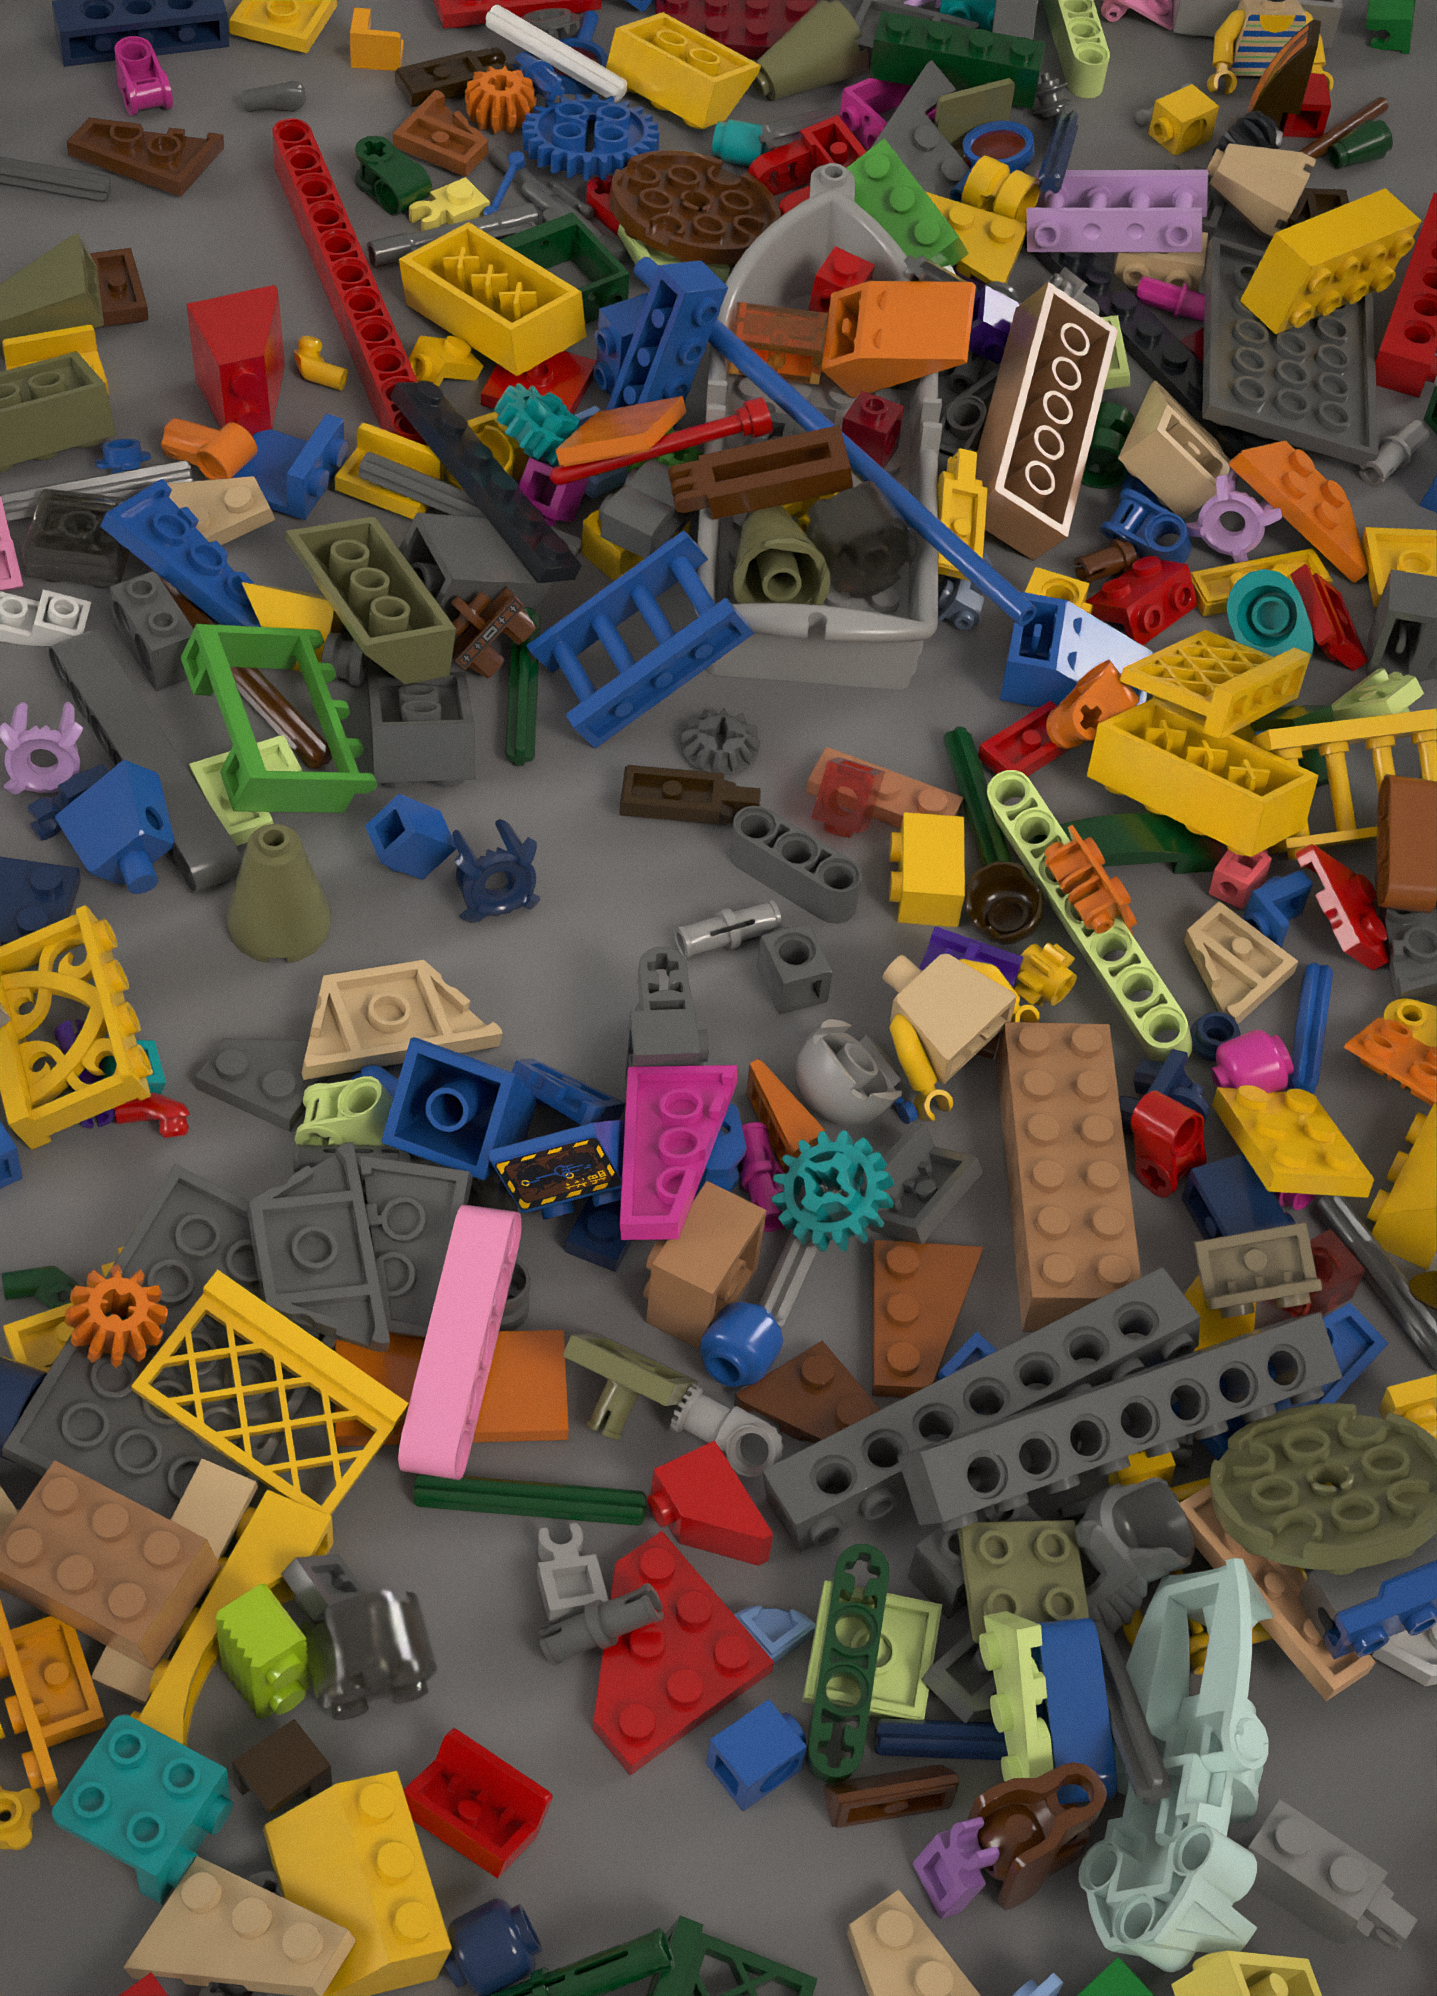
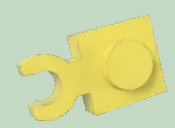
(449, 205)

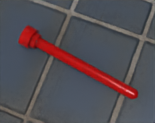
(748, 420)

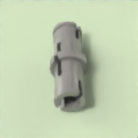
(697, 938)

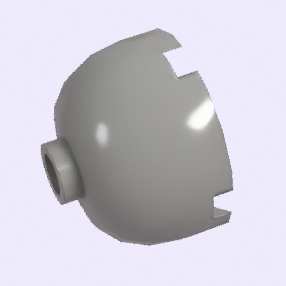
(844, 1077)

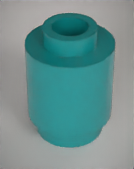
(738, 142)

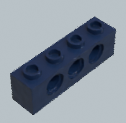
(91, 28)

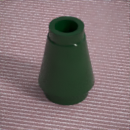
(1361, 145)

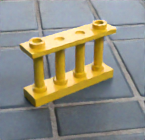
(1333, 742)

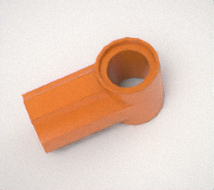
(215, 452)

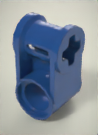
(1144, 524)

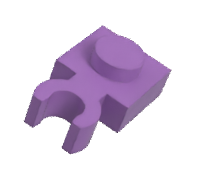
(952, 1867)

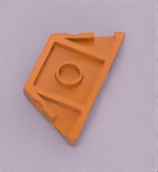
(1306, 501)

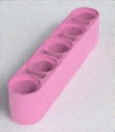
(460, 1342)

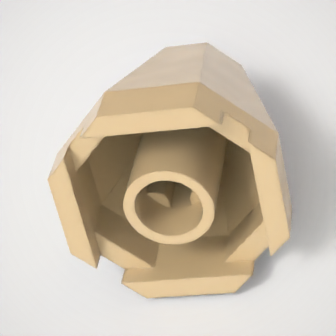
(1260, 183)

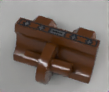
(482, 624)

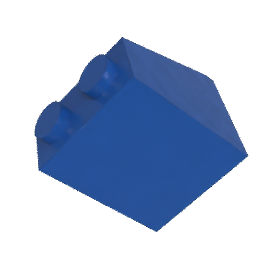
(456, 1109)

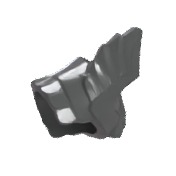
(1132, 1540)

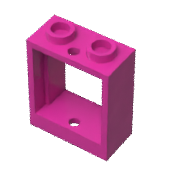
(864, 103)

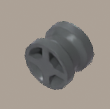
(346, 659)

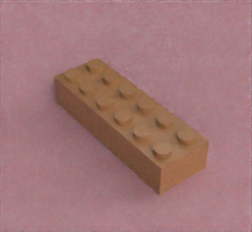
(1042, 419)
(1064, 1168)

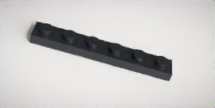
(486, 482)

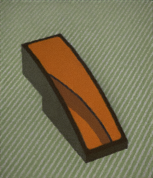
(1287, 76)

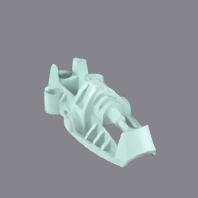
(1168, 1869)

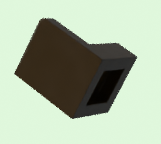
(282, 1768)

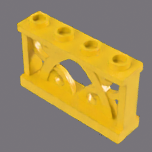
(29, 1094)

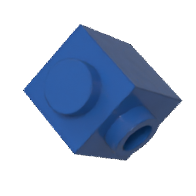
(410, 837)

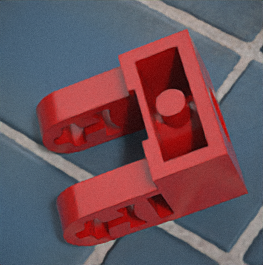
(819, 145)

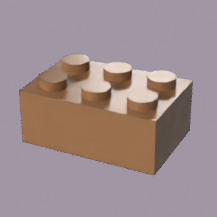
(104, 1564)

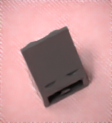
(1405, 627)

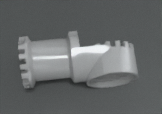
(727, 1427)

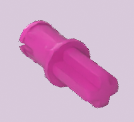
(1171, 298)

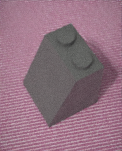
(464, 558)

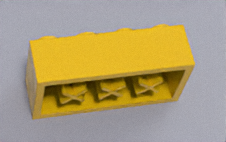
(1330, 261)
(493, 298)
(1204, 782)

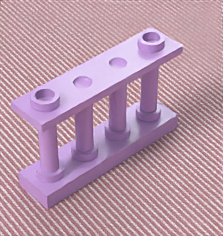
(1121, 212)

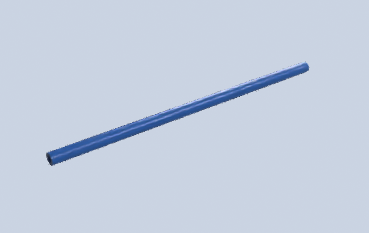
(865, 468)

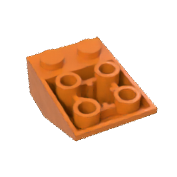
(896, 332)

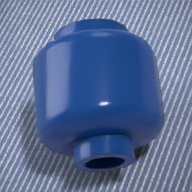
(741, 1344)

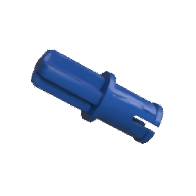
(542, 75)

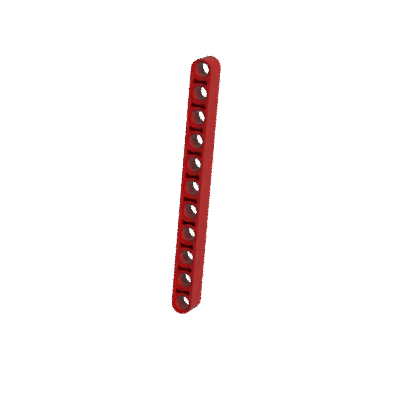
(343, 272)

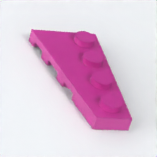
(667, 1143)

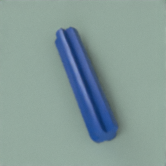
(1310, 1027)

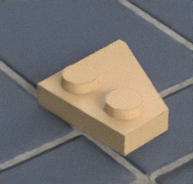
(224, 506)

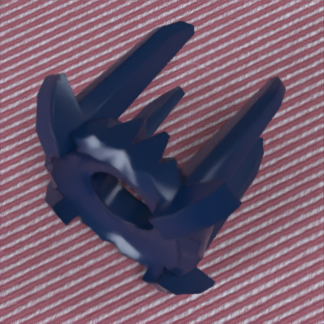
(474, 872)

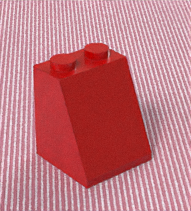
(239, 356)

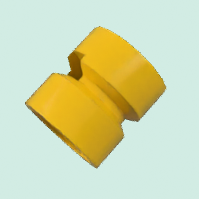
(999, 191)

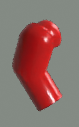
(157, 1107)

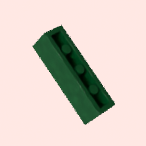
(961, 53)

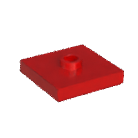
(562, 375)

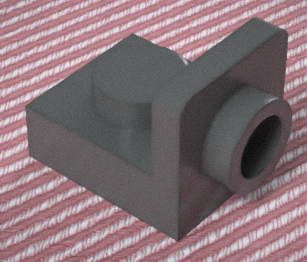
(320, 1583)

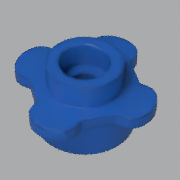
(122, 455)

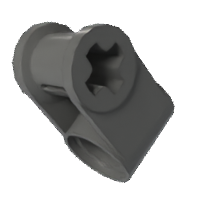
(954, 434)

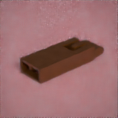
(763, 474)

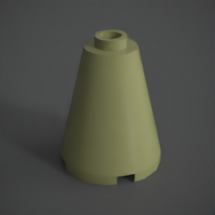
(812, 54)
(777, 562)
(277, 899)

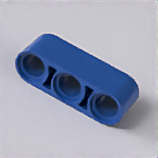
(1076, 1702)

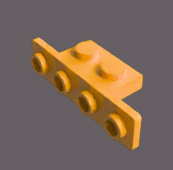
(52, 1692)

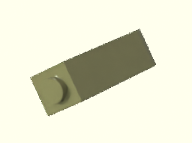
(52, 293)

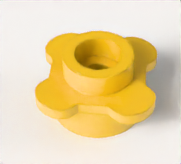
(17, 1831)

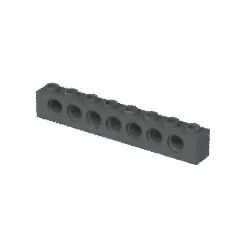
(949, 1406)
(939, 1470)

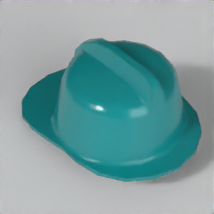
(1269, 614)

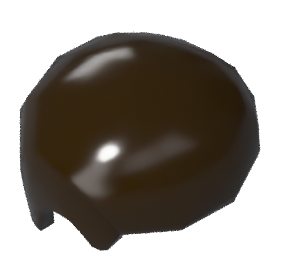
(1004, 903)

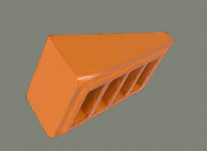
(780, 1112)

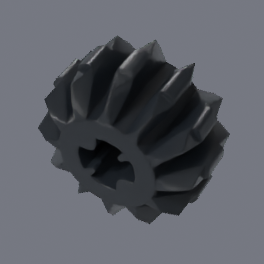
(1252, 130)

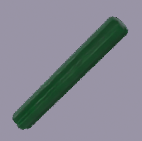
(522, 698)
(973, 787)
(531, 1499)

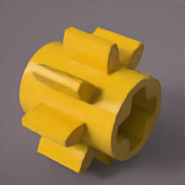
(1045, 974)

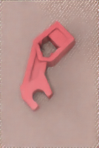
(1238, 876)

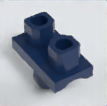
(1169, 1080)

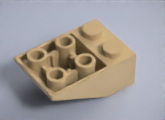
(1173, 453)

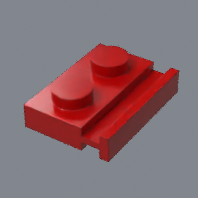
(1329, 619)

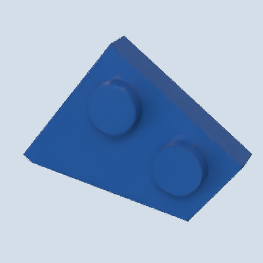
(566, 1094)

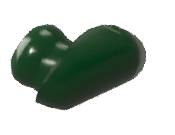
(44, 1283)

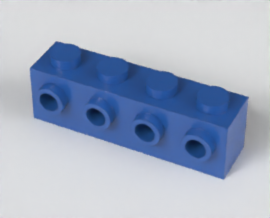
(670, 334)

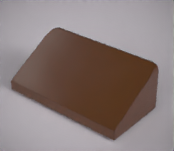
(890, 1795)

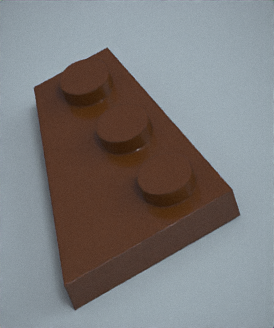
(157, 159)

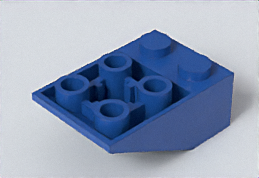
(1058, 650)

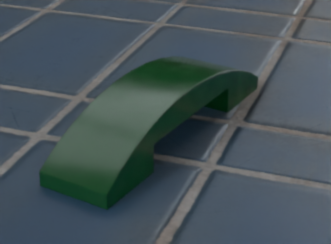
(1145, 840)

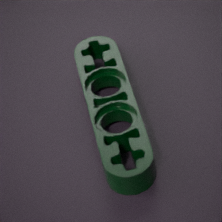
(850, 1662)

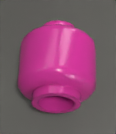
(1253, 1061)

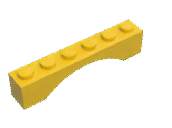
(265, 1547)

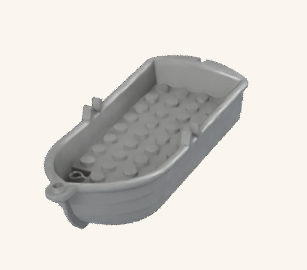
(845, 638)

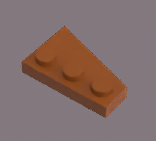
(915, 1309)

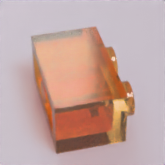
(784, 338)

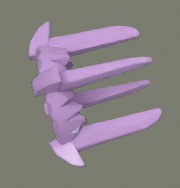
(1227, 499)
(22, 742)

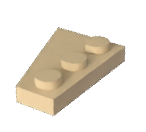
(239, 1935)

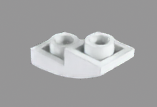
(42, 622)

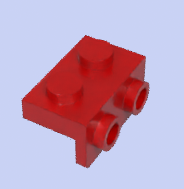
(1146, 598)
(478, 1803)

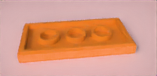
(521, 1398)

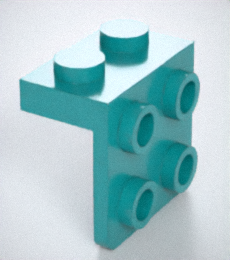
(145, 1803)

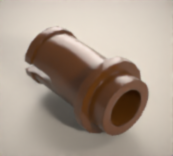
(1106, 562)

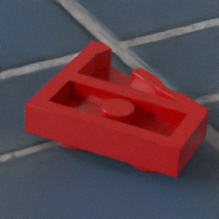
(1349, 907)

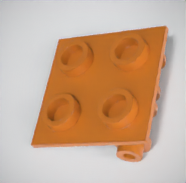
(1081, 875)
(1391, 1050)

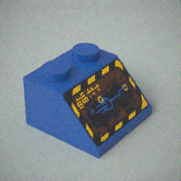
(564, 1168)

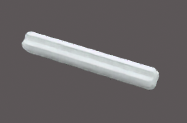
(556, 53)

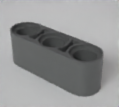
(795, 864)

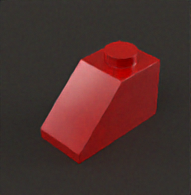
(709, 1506)

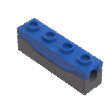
(1373, 1602)

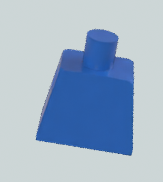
(121, 826)

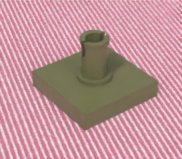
(628, 1376)

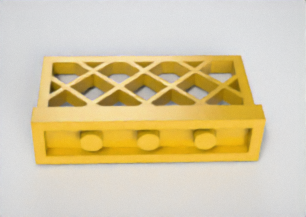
(1220, 679)
(300, 1355)

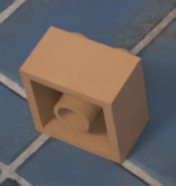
(705, 1265)

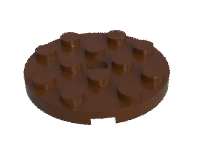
(691, 206)

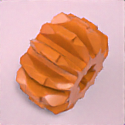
(499, 99)
(111, 1333)

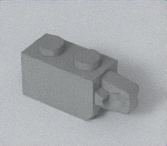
(1326, 1881)

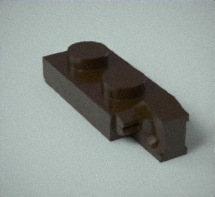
(683, 795)

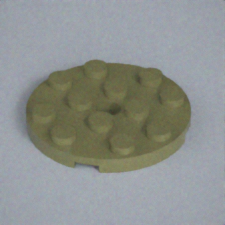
(1274, 1498)

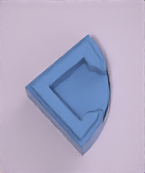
(776, 1629)

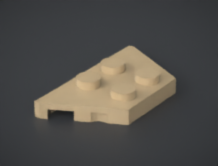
(377, 1010)

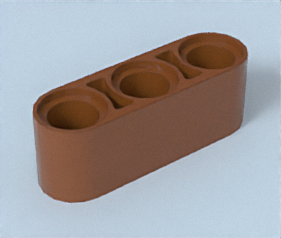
(1407, 844)

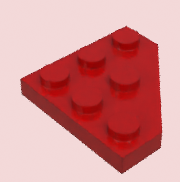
(673, 1670)

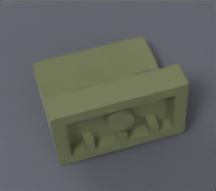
(969, 108)
(1022, 1570)

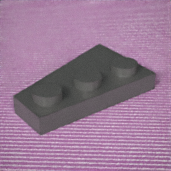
(1411, 951)

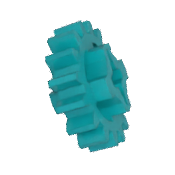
(536, 421)
(829, 1214)

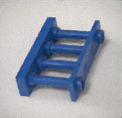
(662, 670)

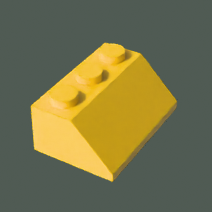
(680, 69)
(1409, 1212)
(362, 1867)

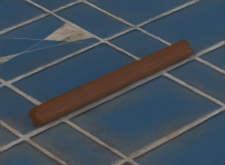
(266, 698)

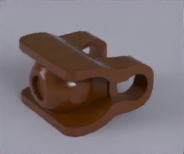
(1032, 1827)

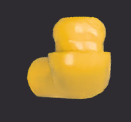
(315, 368)

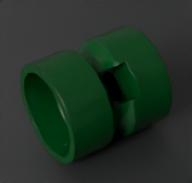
(1109, 435)

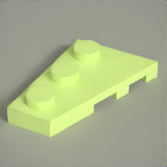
(1019, 1689)

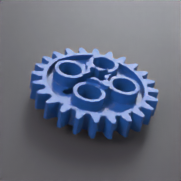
(560, 135)

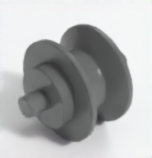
(1051, 97)

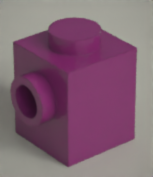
(553, 500)

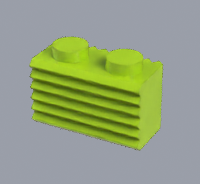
(263, 1652)

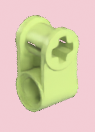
(345, 1113)

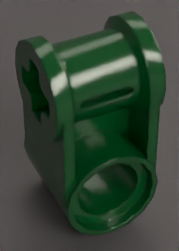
(390, 175)

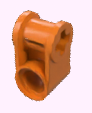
(1092, 701)

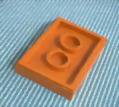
(621, 431)

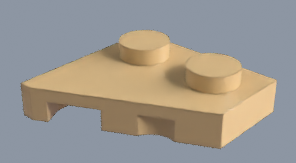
(1236, 961)

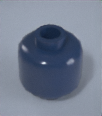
(492, 1947)

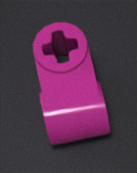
(141, 76)

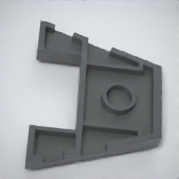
(918, 140)

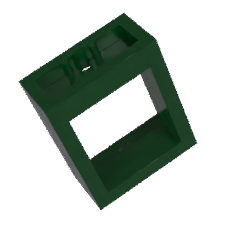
(571, 240)

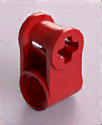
(1166, 1142)

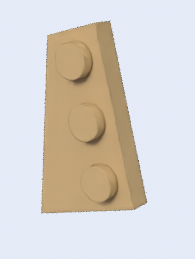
(902, 1954)

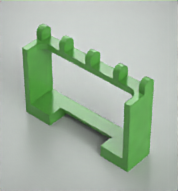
(247, 783)

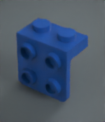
(295, 470)

